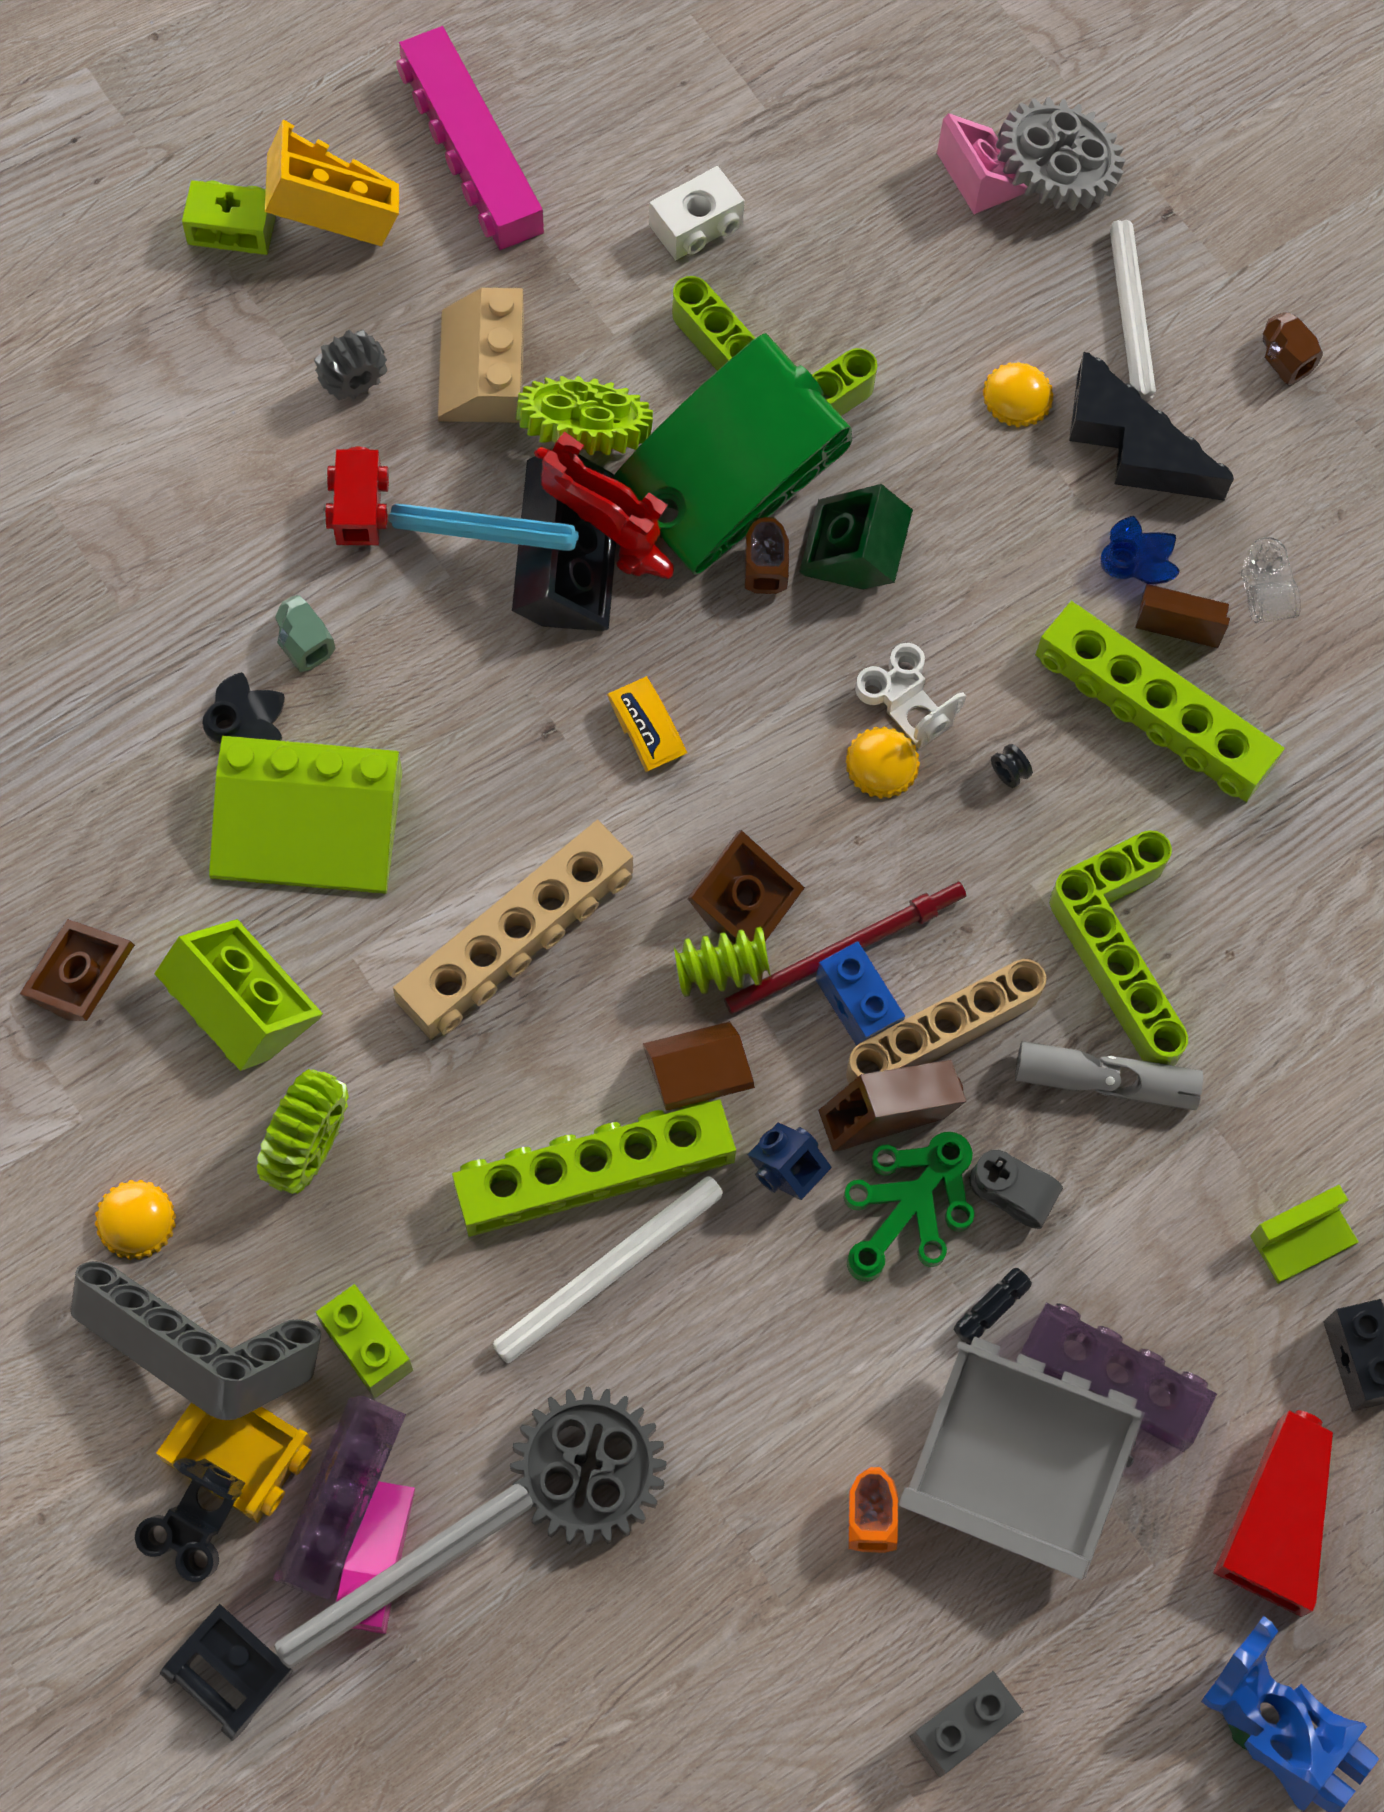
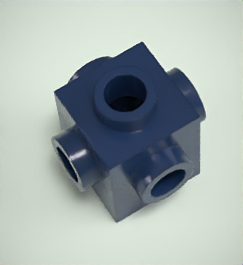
(789, 1161)

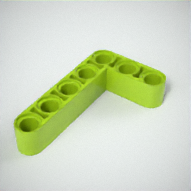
(718, 348)
(1117, 945)

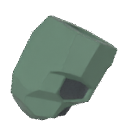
(303, 634)

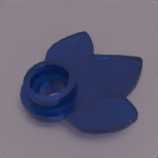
(1144, 553)

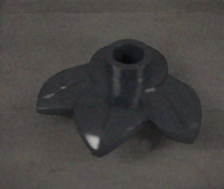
(248, 710)

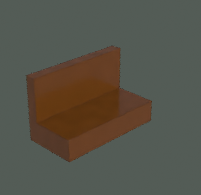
(1183, 616)

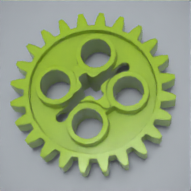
(587, 411)

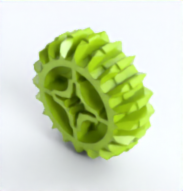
(302, 1131)

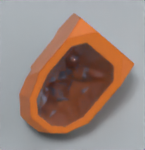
(873, 1512)

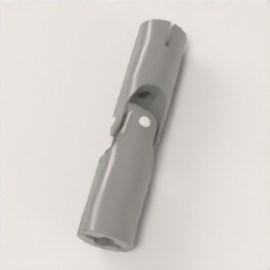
(1082, 1071)

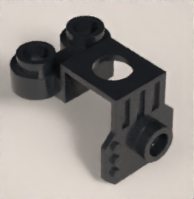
(189, 1524)

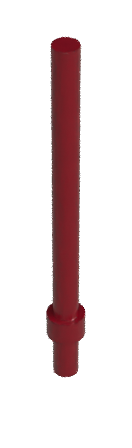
(921, 909)

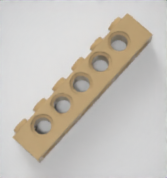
(590, 851)

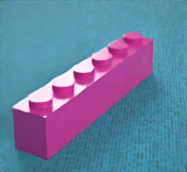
(471, 138)

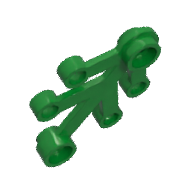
(913, 1198)

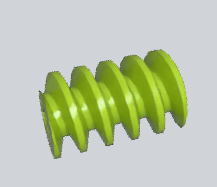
(722, 962)

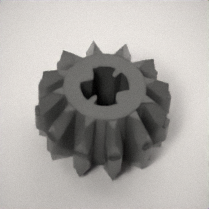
(350, 364)

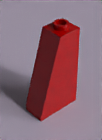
(1281, 1521)

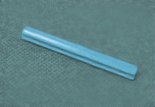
(483, 527)

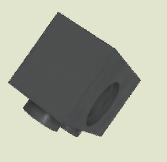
(966, 1724)

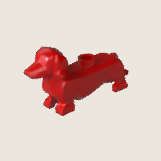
(607, 506)

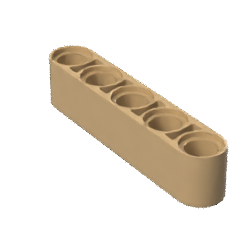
(960, 1010)

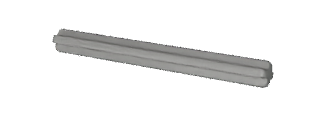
(402, 1576)

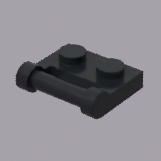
(238, 1658)

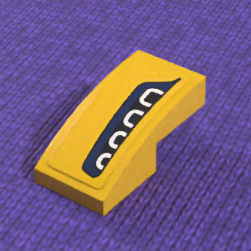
(647, 723)

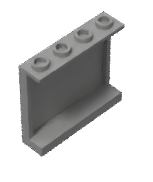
(1024, 1458)

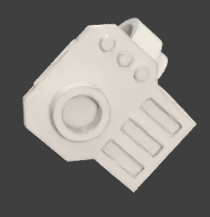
(904, 691)

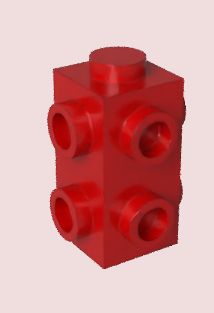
(357, 496)

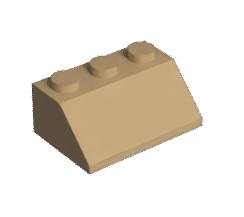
(482, 357)

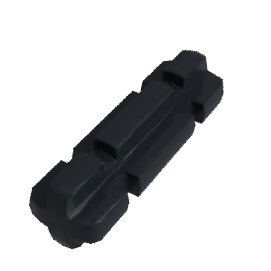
(993, 1305)

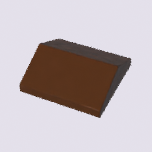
(744, 890)
(76, 971)
(699, 1065)

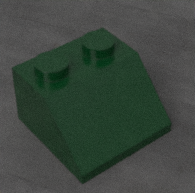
(857, 538)

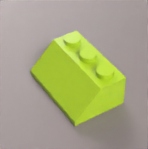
(236, 993)

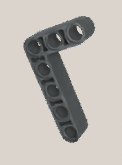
(186, 1356)

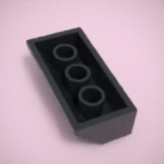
(563, 585)

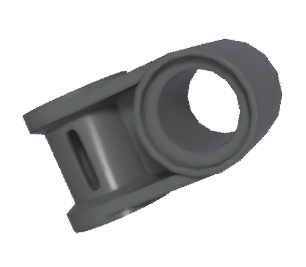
(1020, 1189)

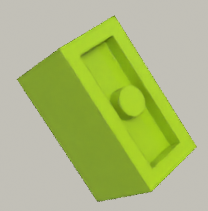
(1305, 1235)

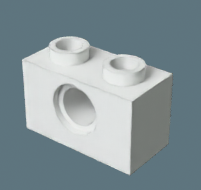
(706, 195)

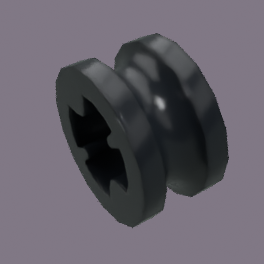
(1011, 765)

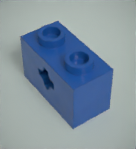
(858, 993)

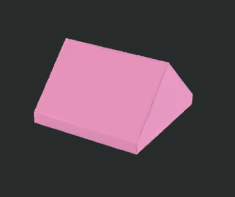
(972, 162)

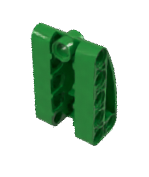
(736, 451)

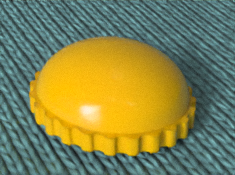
(1018, 394)
(882, 762)
(135, 1219)

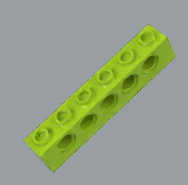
(1152, 680)
(577, 1187)

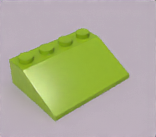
(304, 814)

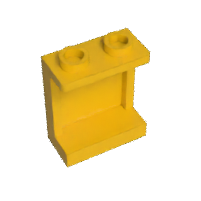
(252, 1448)

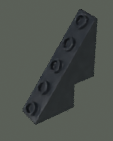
(1149, 446)

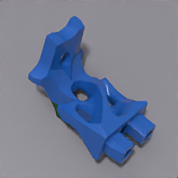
(1292, 1747)

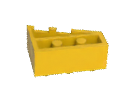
(327, 192)

